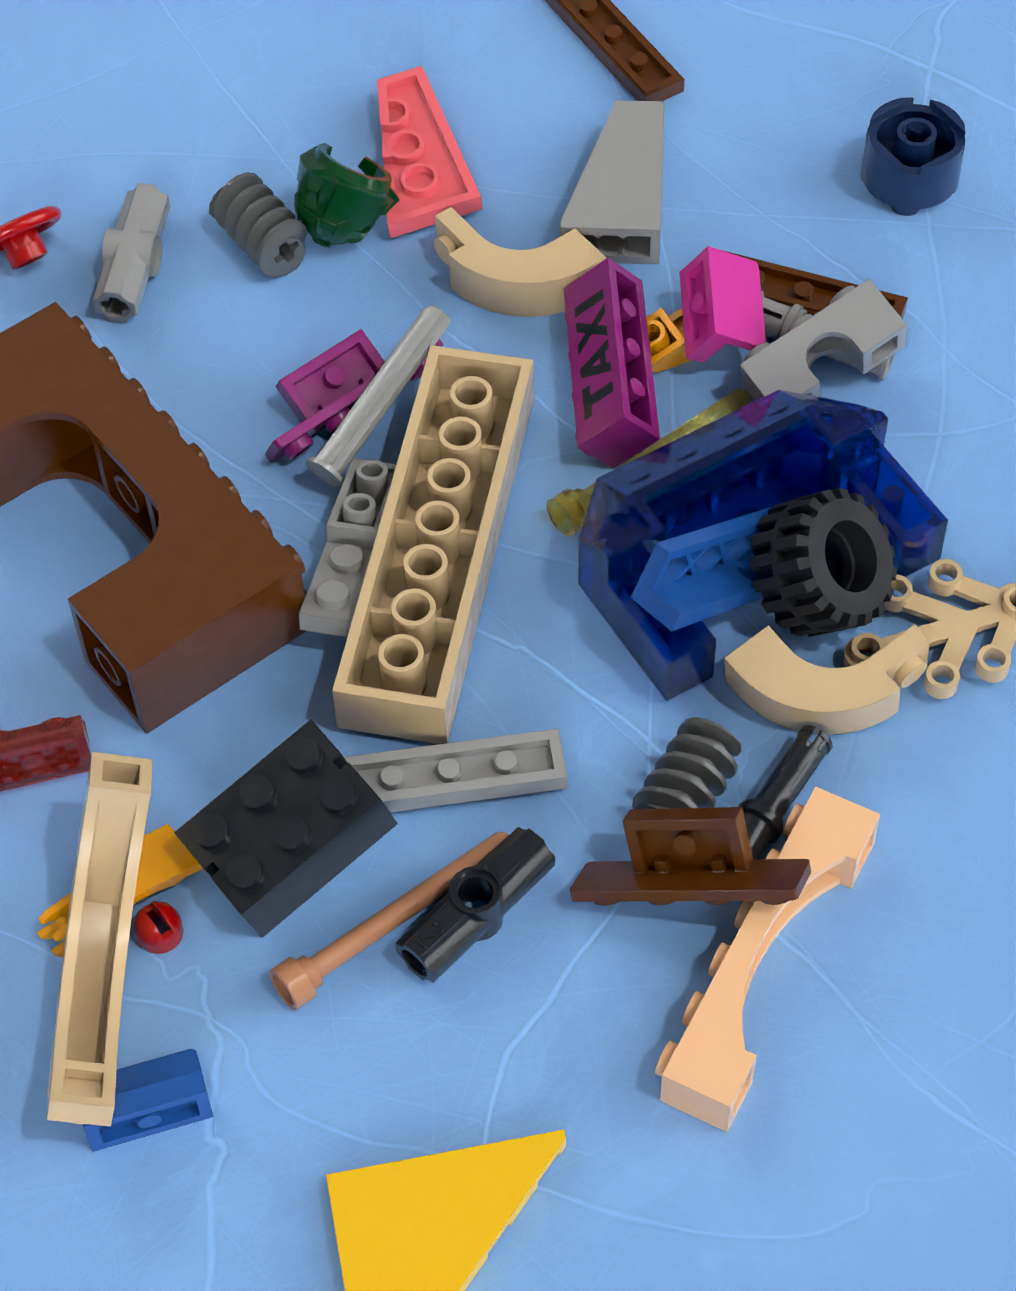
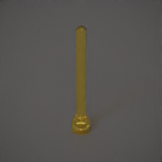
(569, 507)

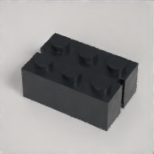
(286, 828)

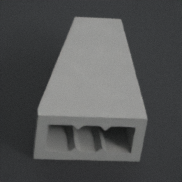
(622, 186)

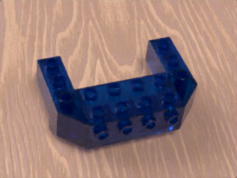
(726, 470)

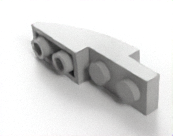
(349, 544)

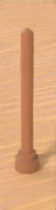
(299, 978)

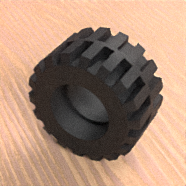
(823, 563)

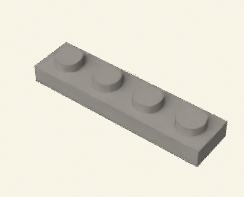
(465, 770)

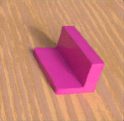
(721, 303)

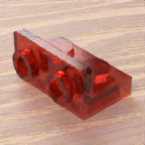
(44, 752)

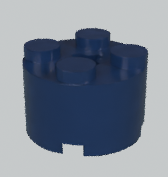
(913, 154)

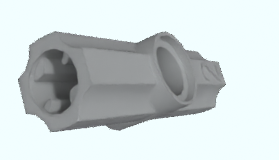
(131, 253)

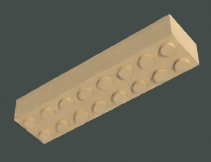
(435, 547)

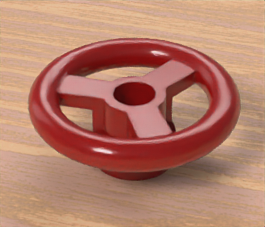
(21, 236)

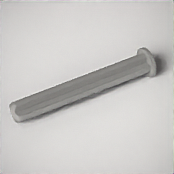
(378, 396)

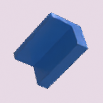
(154, 1099)

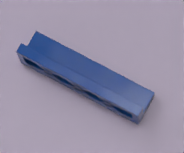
(705, 574)

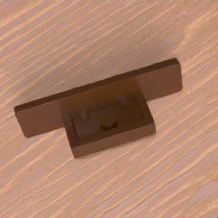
(690, 858)

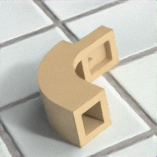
(510, 279)
(831, 699)

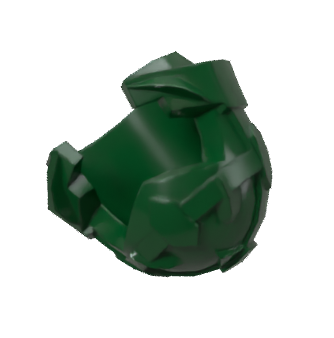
(338, 201)

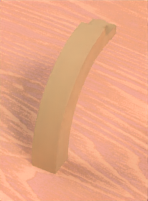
(97, 940)

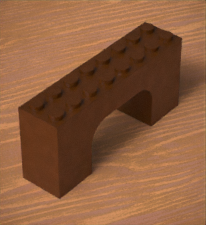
(212, 581)

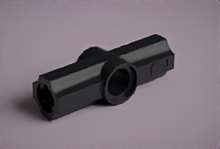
(454, 927)

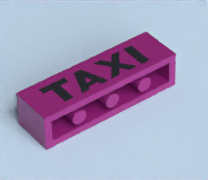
(610, 364)

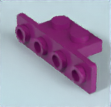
(327, 390)

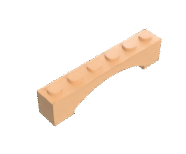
(709, 1066)

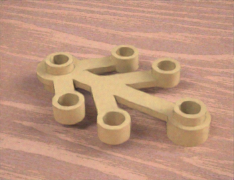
(951, 626)

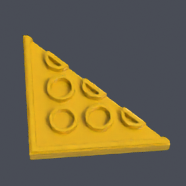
(433, 1215)

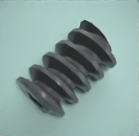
(260, 224)
(691, 768)

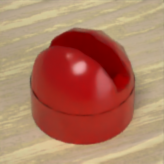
(149, 935)

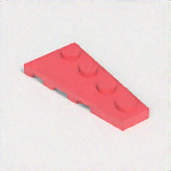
(421, 155)

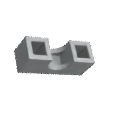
(854, 325)

